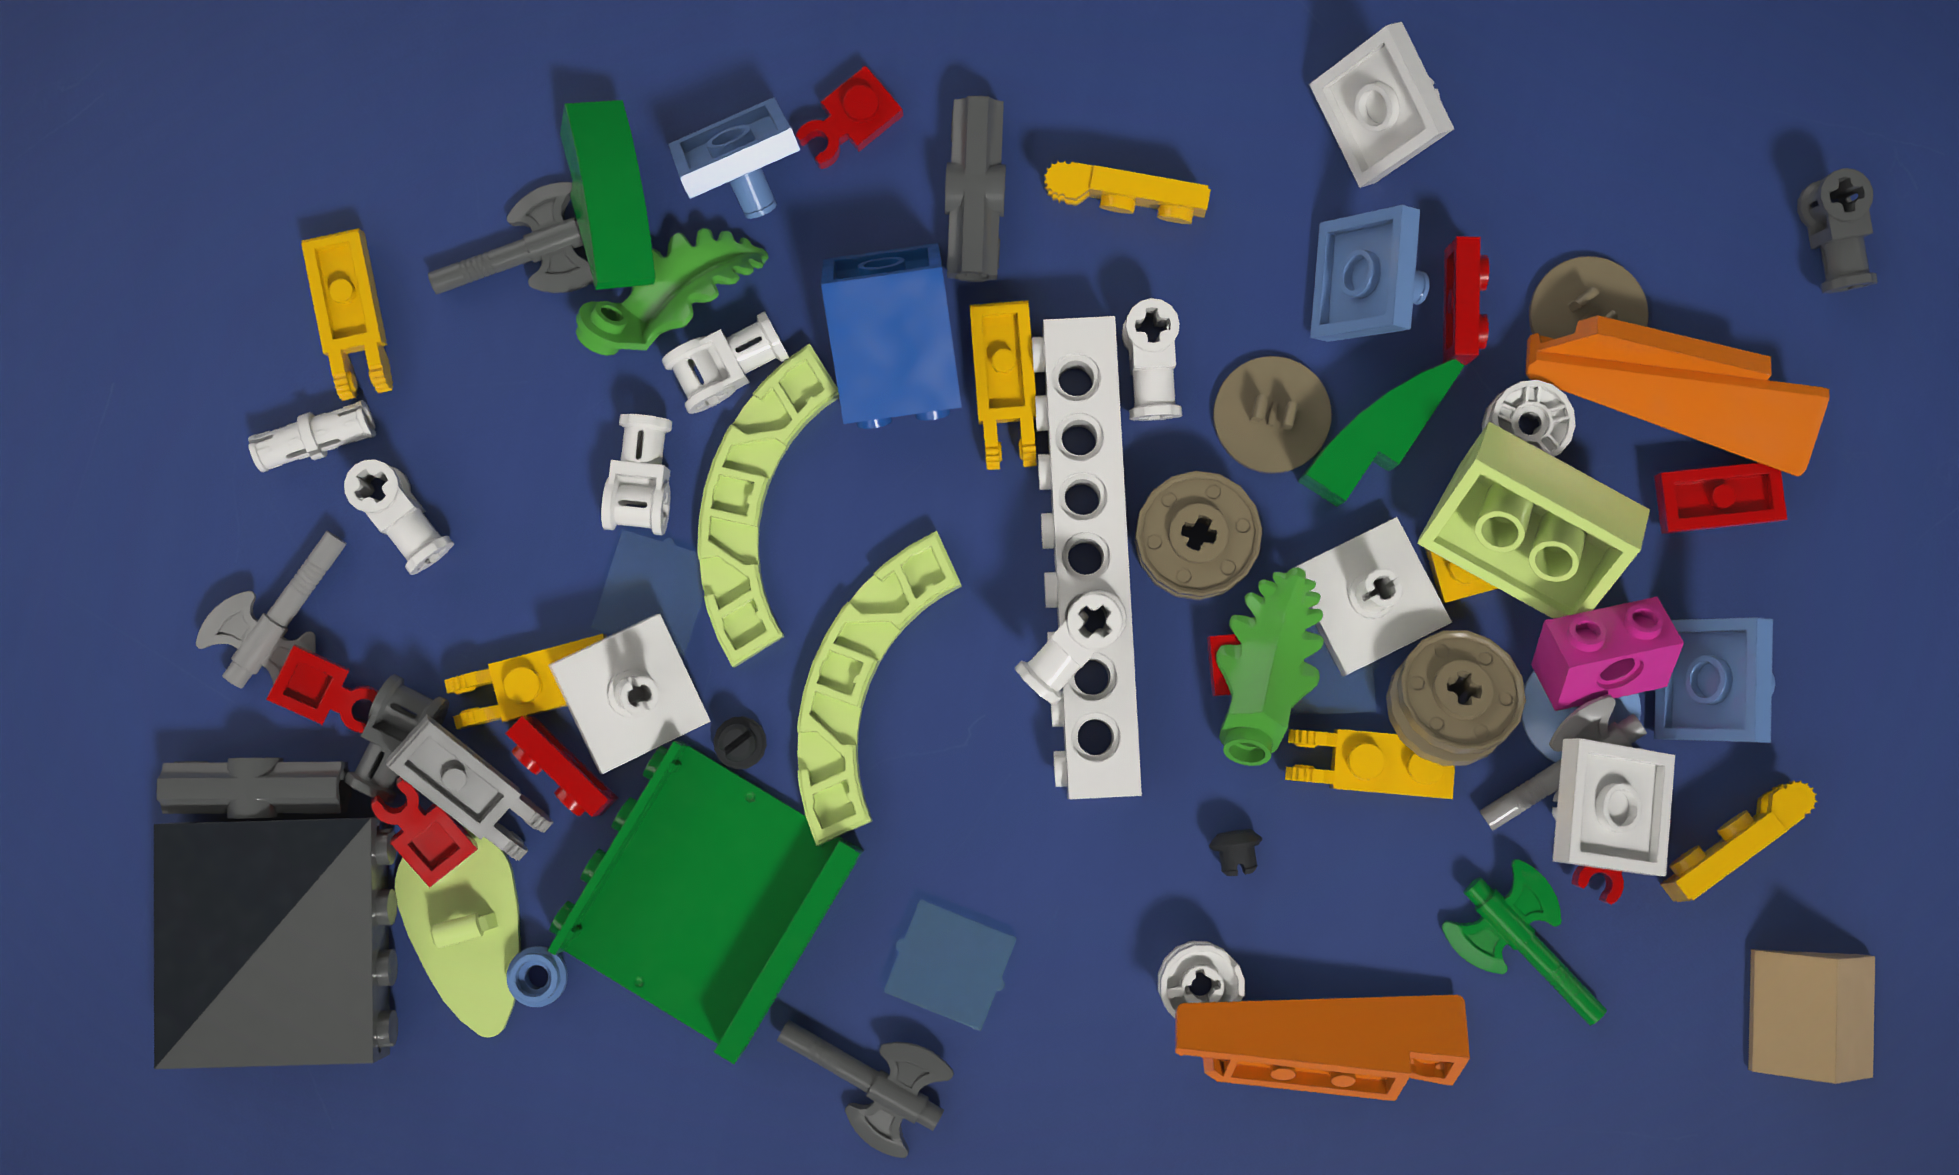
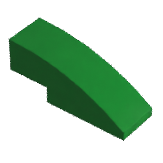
(608, 194)
(1379, 434)

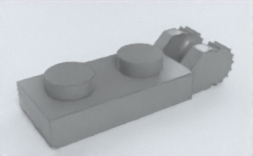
(464, 785)

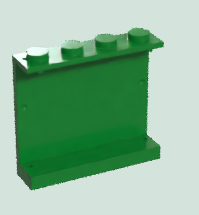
(704, 897)

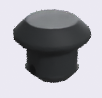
(740, 742)
(1235, 849)

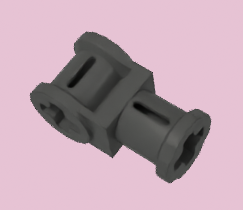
(1840, 228)
(386, 730)

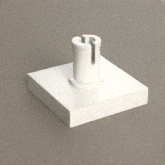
(1381, 105)
(1373, 597)
(629, 693)
(1613, 807)

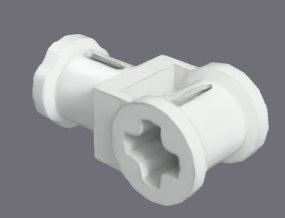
(723, 362)
(1152, 362)
(639, 477)
(397, 514)
(1072, 645)

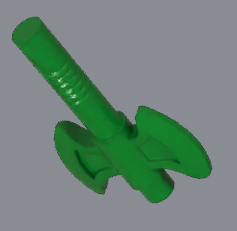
(1508, 922)

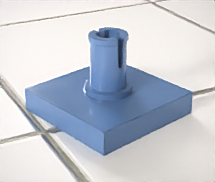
(735, 153)
(1367, 274)
(1719, 682)

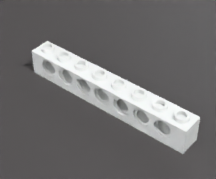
(1091, 347)

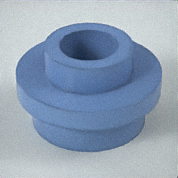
(522, 987)

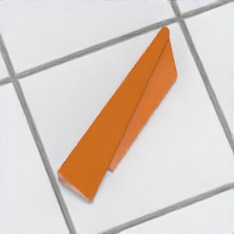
(1685, 387)
(1328, 1044)

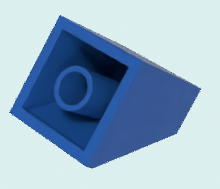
(890, 335)

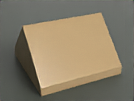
(1812, 1015)

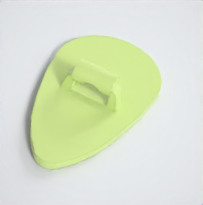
(466, 934)

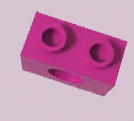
(1606, 653)

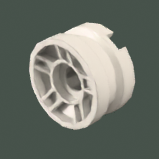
(1535, 401)
(1180, 970)

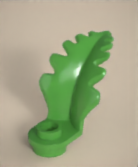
(681, 279)
(1268, 665)

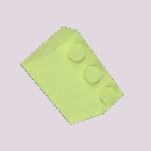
(1534, 525)

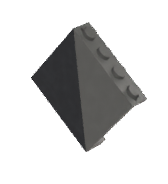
(273, 943)

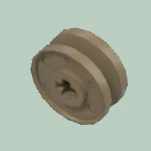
(1178, 506)
(1455, 698)

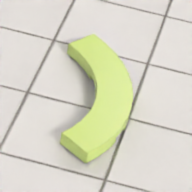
(736, 498)
(842, 676)

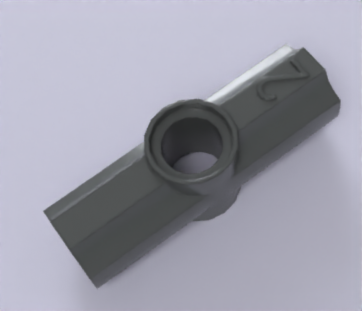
(975, 189)
(253, 787)

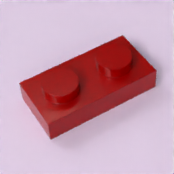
(1464, 278)
(1719, 497)
(540, 750)

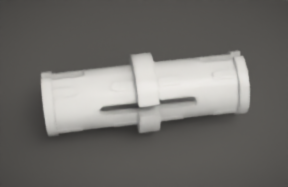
(311, 436)

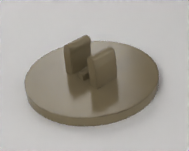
(1584, 290)
(1272, 414)

